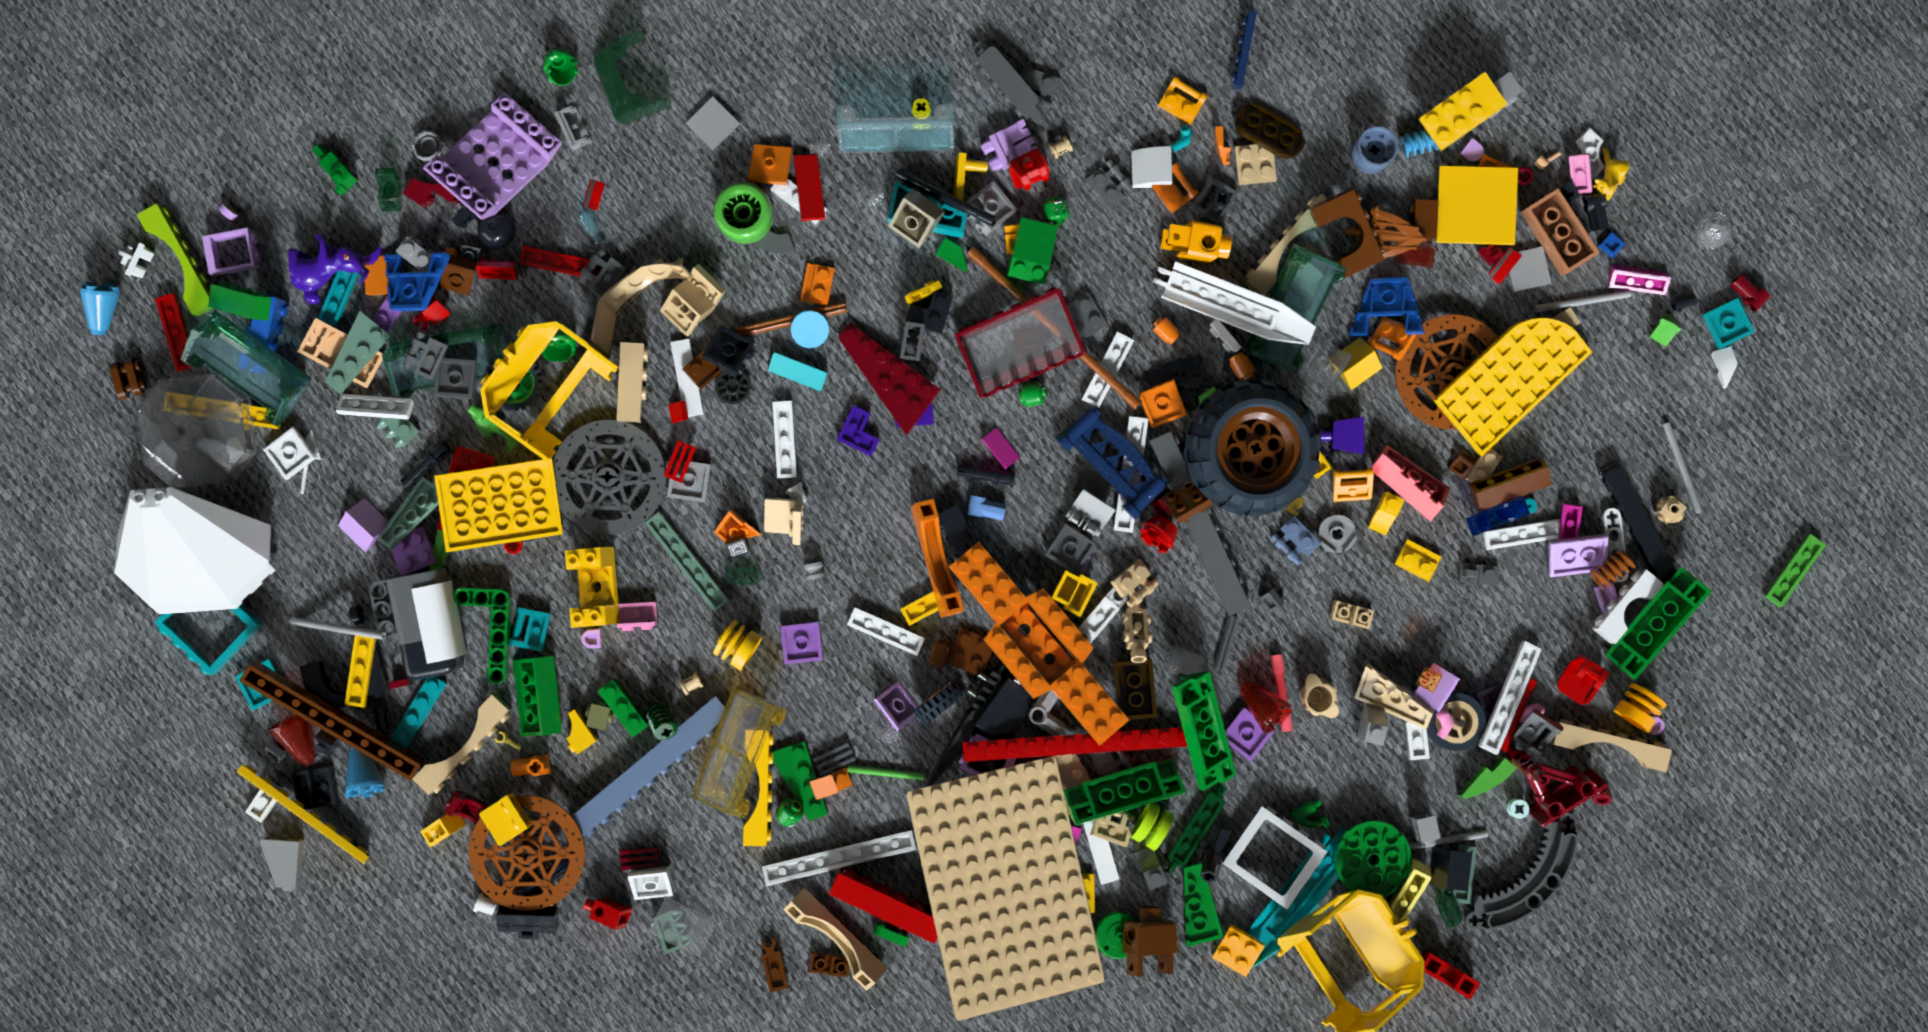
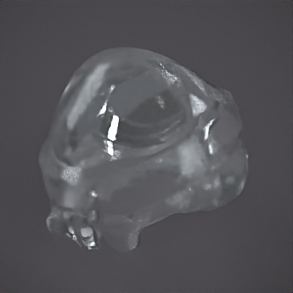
(1713, 230)

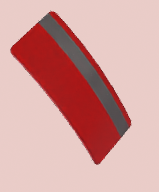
(593, 194)
(1504, 265)

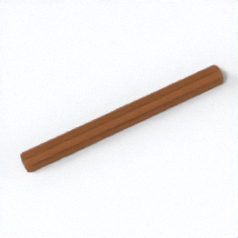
(785, 321)

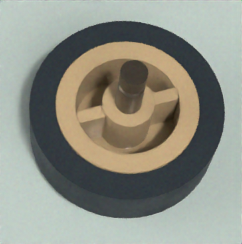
(1468, 723)

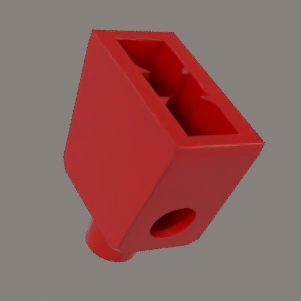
(608, 912)

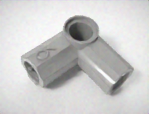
(1047, 721)

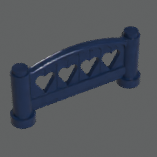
(1136, 495)

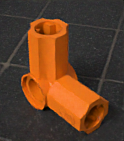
(535, 765)

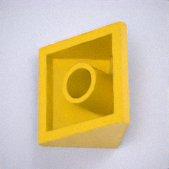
(1361, 364)

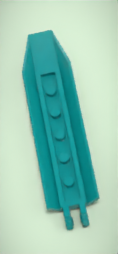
(1277, 920)

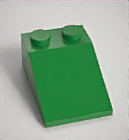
(1032, 250)

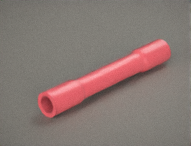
(1278, 670)

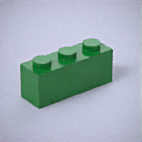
(623, 707)

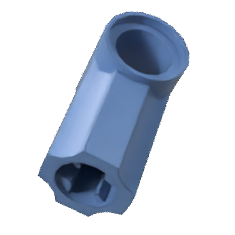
(982, 507)

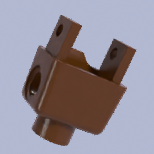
(1149, 937)

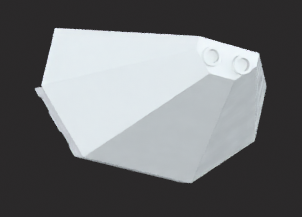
(189, 552)

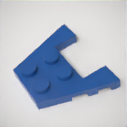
(415, 289)
(1388, 298)

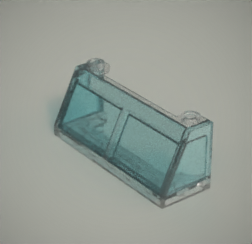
(895, 134)

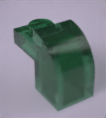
(390, 189)

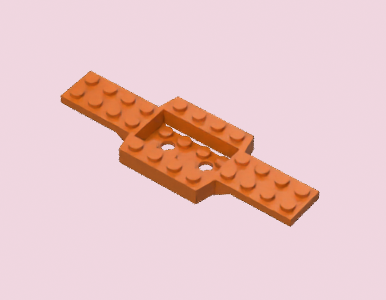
(1064, 677)

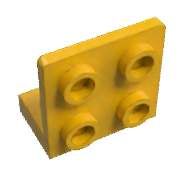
(505, 819)

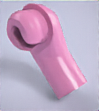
(1446, 723)

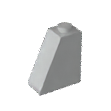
(1372, 725)
(284, 861)

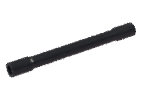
(980, 214)

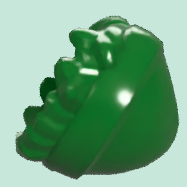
(560, 66)
(560, 347)

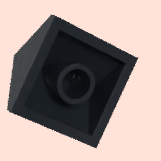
(1450, 868)

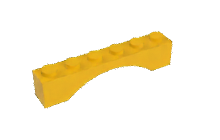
(756, 828)

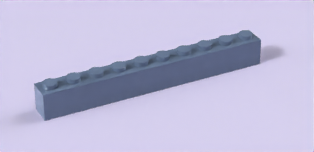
(649, 766)

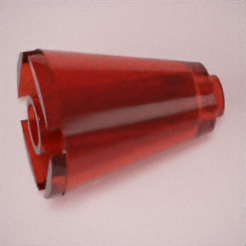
(1264, 705)
(295, 738)

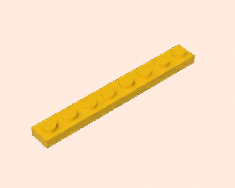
(297, 808)

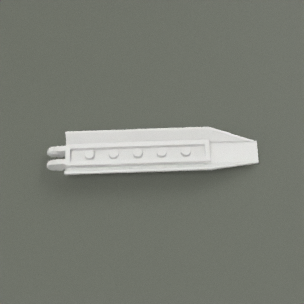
(1234, 305)

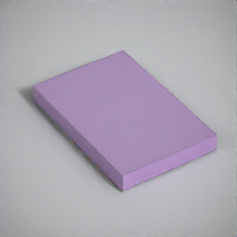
(1577, 554)

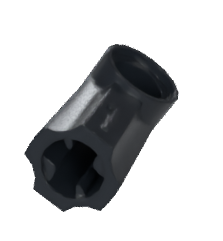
(1595, 208)

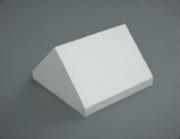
(651, 882)

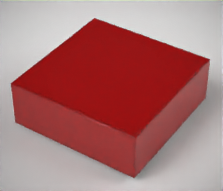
(678, 412)

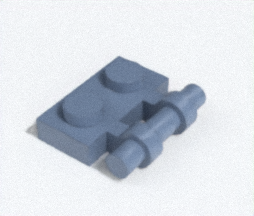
(1300, 536)

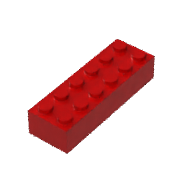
(884, 903)

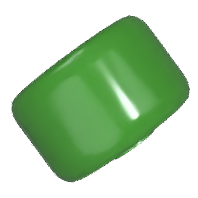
(736, 200)

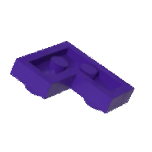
(853, 434)

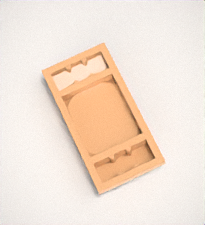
(324, 344)

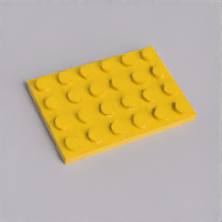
(498, 504)

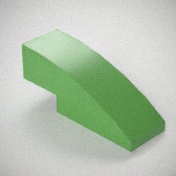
(1487, 778)

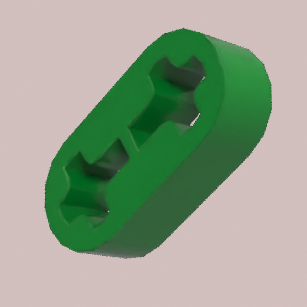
(891, 934)

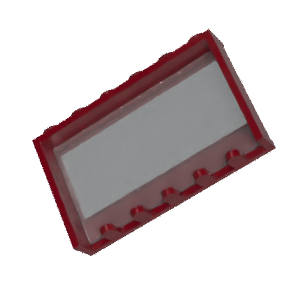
(1020, 342)

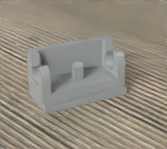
(573, 127)

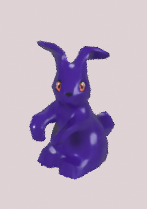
(313, 273)

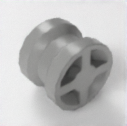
(814, 570)

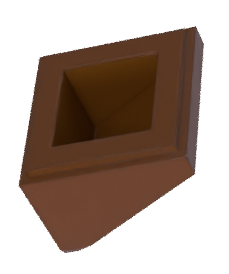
(1462, 464)

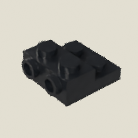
(729, 351)

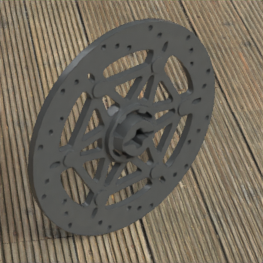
(653, 496)

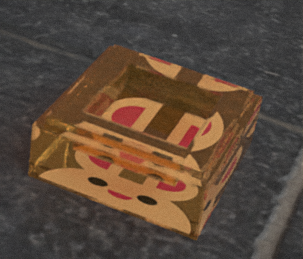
(1429, 680)

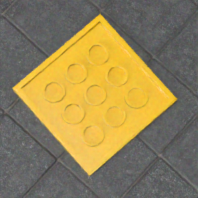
(1477, 205)

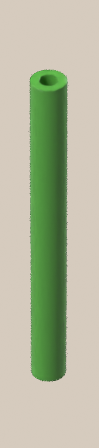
(885, 772)

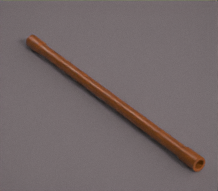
(982, 261)

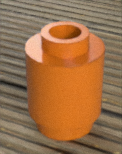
(1166, 330)
(1242, 366)

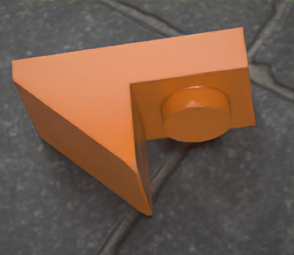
(830, 783)

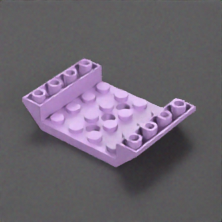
(510, 138)

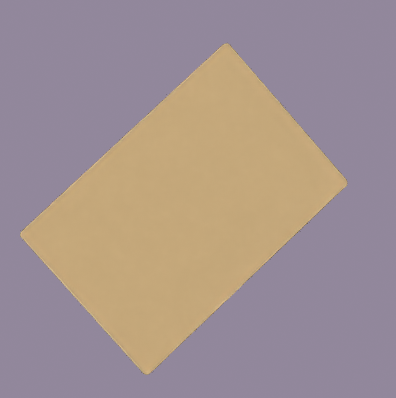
(1005, 887)

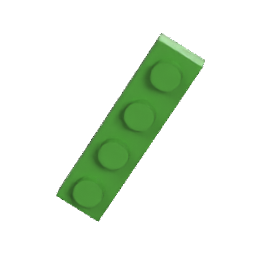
(1794, 570)

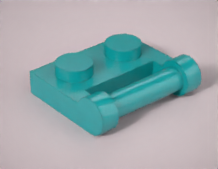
(535, 632)

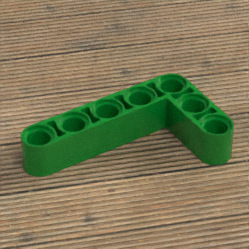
(495, 626)

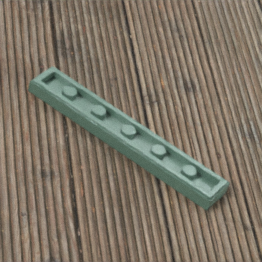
(687, 561)

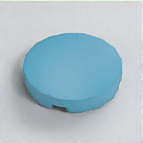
(809, 328)

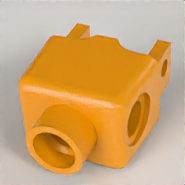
(1189, 240)

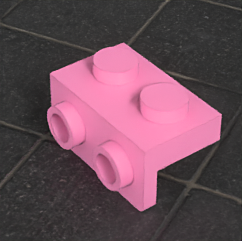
(637, 615)

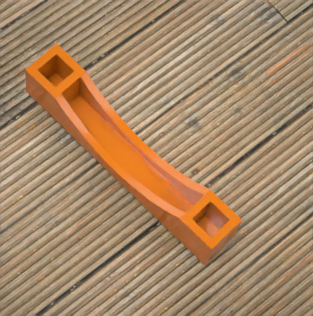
(943, 585)

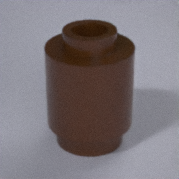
(939, 653)

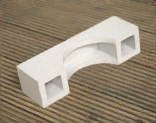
(1612, 624)

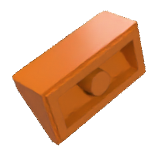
(376, 281)

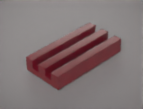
(638, 866)

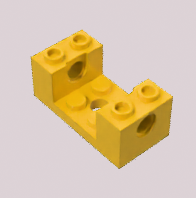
(594, 566)

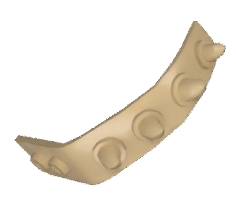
(623, 290)

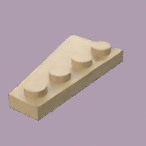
(1389, 697)

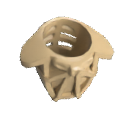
(1319, 697)

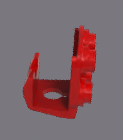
(1028, 169)
(1581, 679)

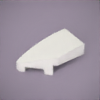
(1725, 363)

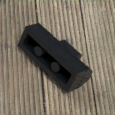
(534, 921)

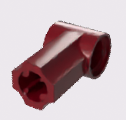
(1753, 295)

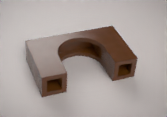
(1347, 204)

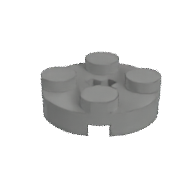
(1347, 533)

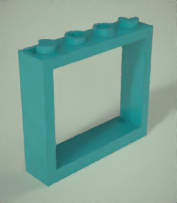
(242, 612)

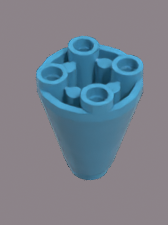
(99, 305)
(362, 776)

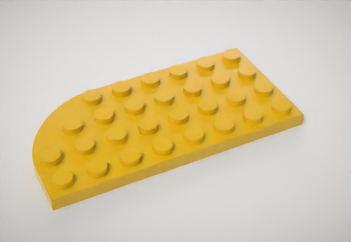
(1510, 379)

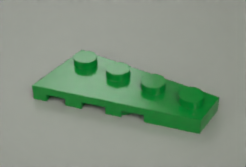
(797, 770)
(1200, 910)

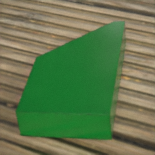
(952, 254)

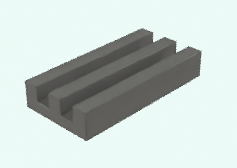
(849, 752)

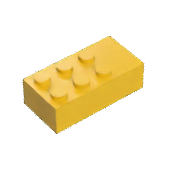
(1463, 111)

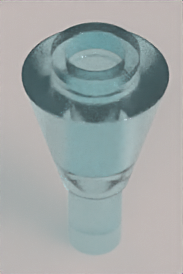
(589, 224)

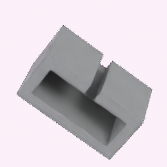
(1425, 828)

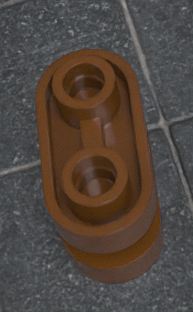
(136, 382)

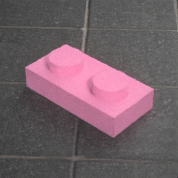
(1581, 172)

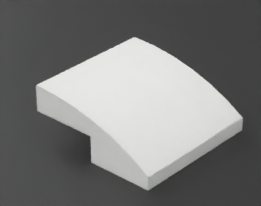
(1151, 167)

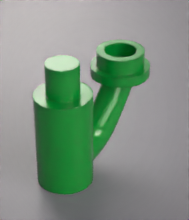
(1307, 809)

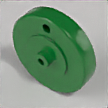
(1110, 934)

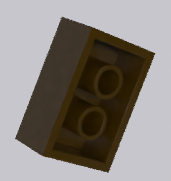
(1135, 688)

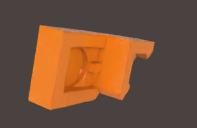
(1223, 151)

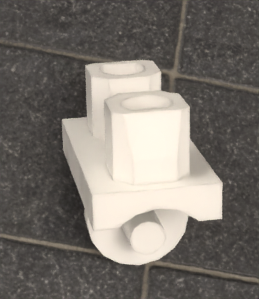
(133, 268)

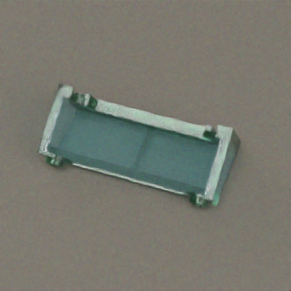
(1304, 289)
(475, 343)
(246, 365)

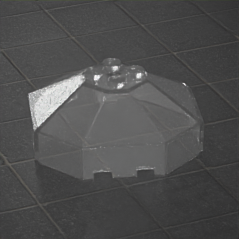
(216, 425)

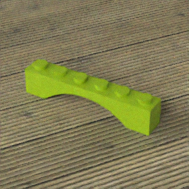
(196, 292)

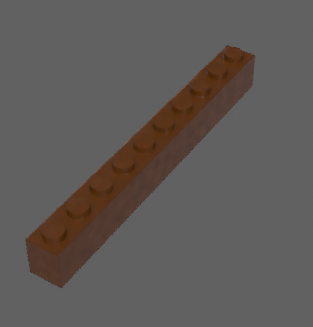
(331, 719)

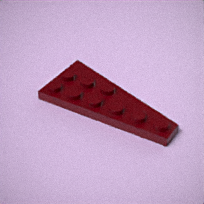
(896, 383)

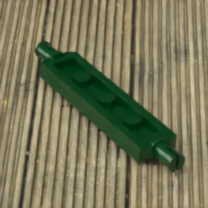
(1196, 829)

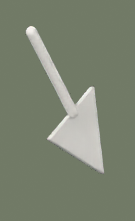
(312, 443)

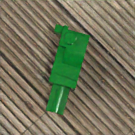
(335, 169)

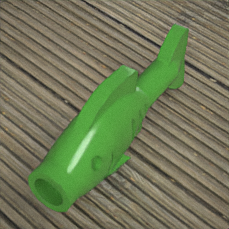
(487, 427)

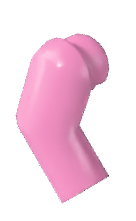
(1529, 708)

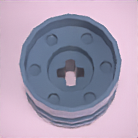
(1381, 142)

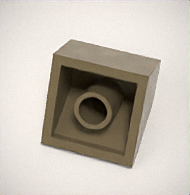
(916, 218)

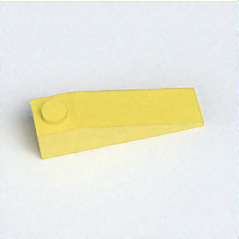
(1410, 890)

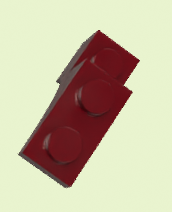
(424, 193)

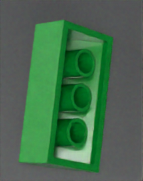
(537, 696)

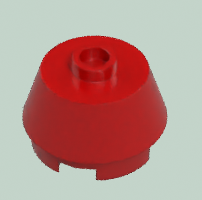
(1159, 532)

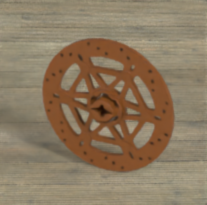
(1441, 367)
(520, 859)

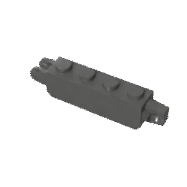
(1009, 81)

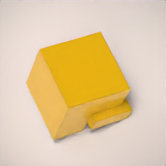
(1074, 592)

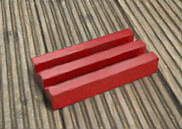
(673, 458)

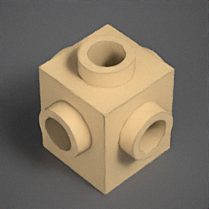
(1664, 512)

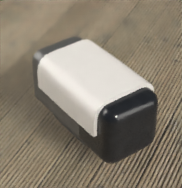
(425, 621)

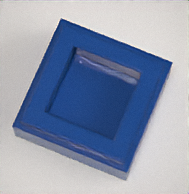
(1611, 244)

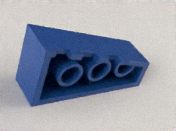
(269, 330)

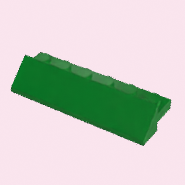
(1658, 623)
(1203, 729)
(1123, 791)

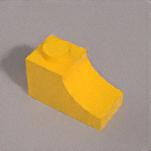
(1385, 512)
(581, 735)
(442, 829)

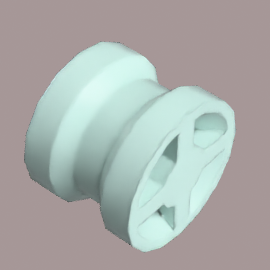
(1514, 805)

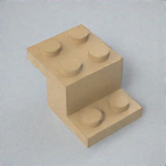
(692, 300)

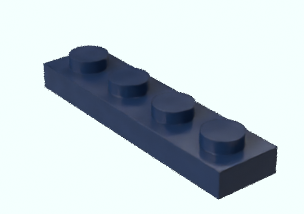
(1245, 42)

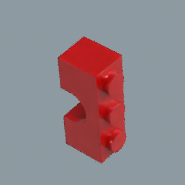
(1449, 975)

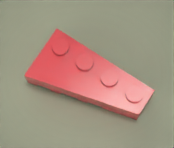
(1411, 482)

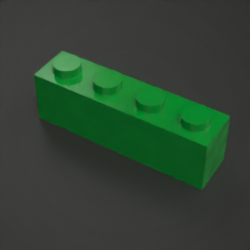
(239, 301)

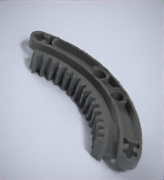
(1512, 903)

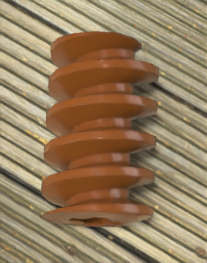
(1611, 569)

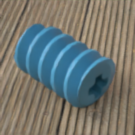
(1415, 142)

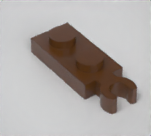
(774, 967)

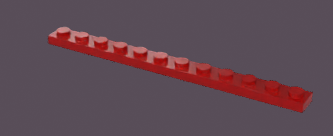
(1072, 744)

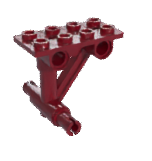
(1553, 803)

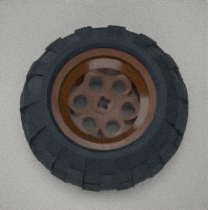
(1213, 435)

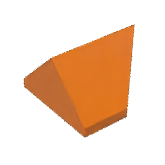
(734, 526)

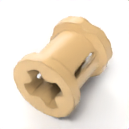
(1060, 147)
(691, 683)

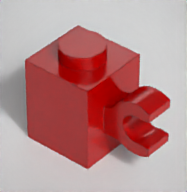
(435, 312)

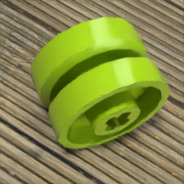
(1152, 825)

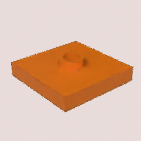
(770, 164)
(1162, 403)

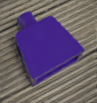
(1346, 435)

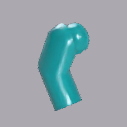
(1184, 138)

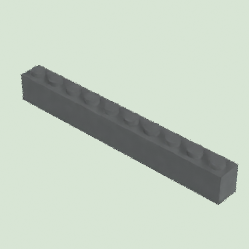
(1202, 529)

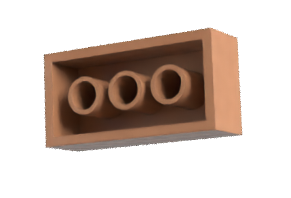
(1559, 232)

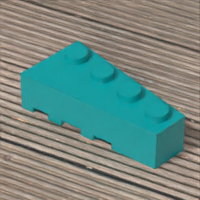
(951, 223)

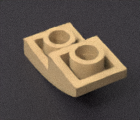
(1351, 614)

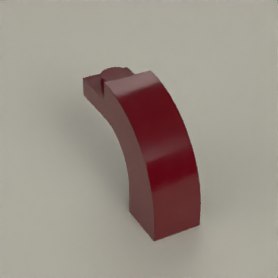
(465, 805)

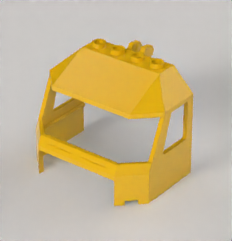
(514, 366)
(1381, 945)

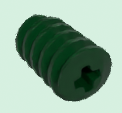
(660, 721)

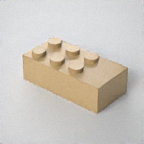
(630, 382)

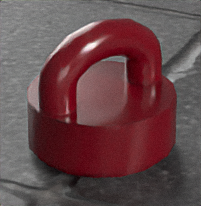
(1603, 798)

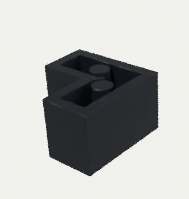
(935, 317)

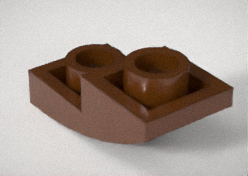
(828, 964)

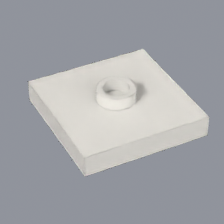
(290, 453)

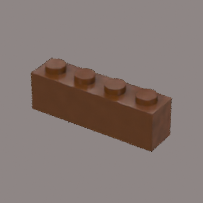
(1510, 484)

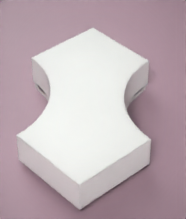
(1590, 143)

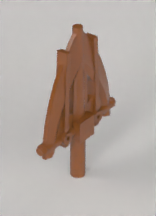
(1407, 236)

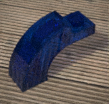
(1497, 515)

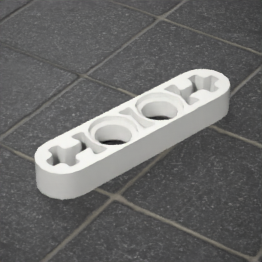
(1619, 544)

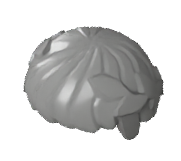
(427, 145)

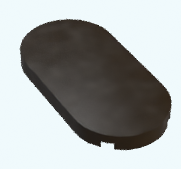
(1269, 130)

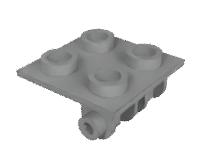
(1090, 513)

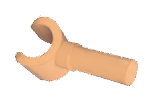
(1541, 162)

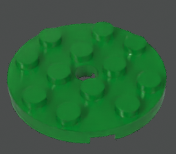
(1367, 839)

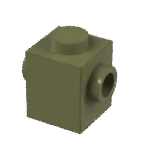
(599, 715)

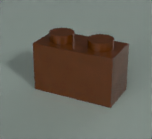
(1425, 216)

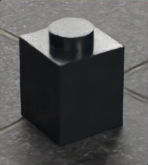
(325, 742)

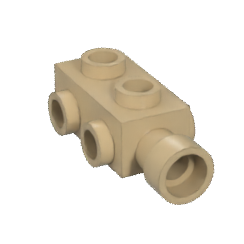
(1137, 635)

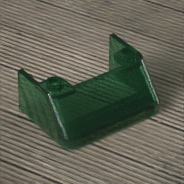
(623, 106)

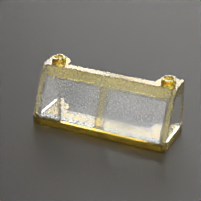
(736, 752)

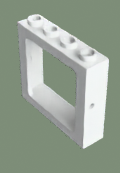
(1286, 825)

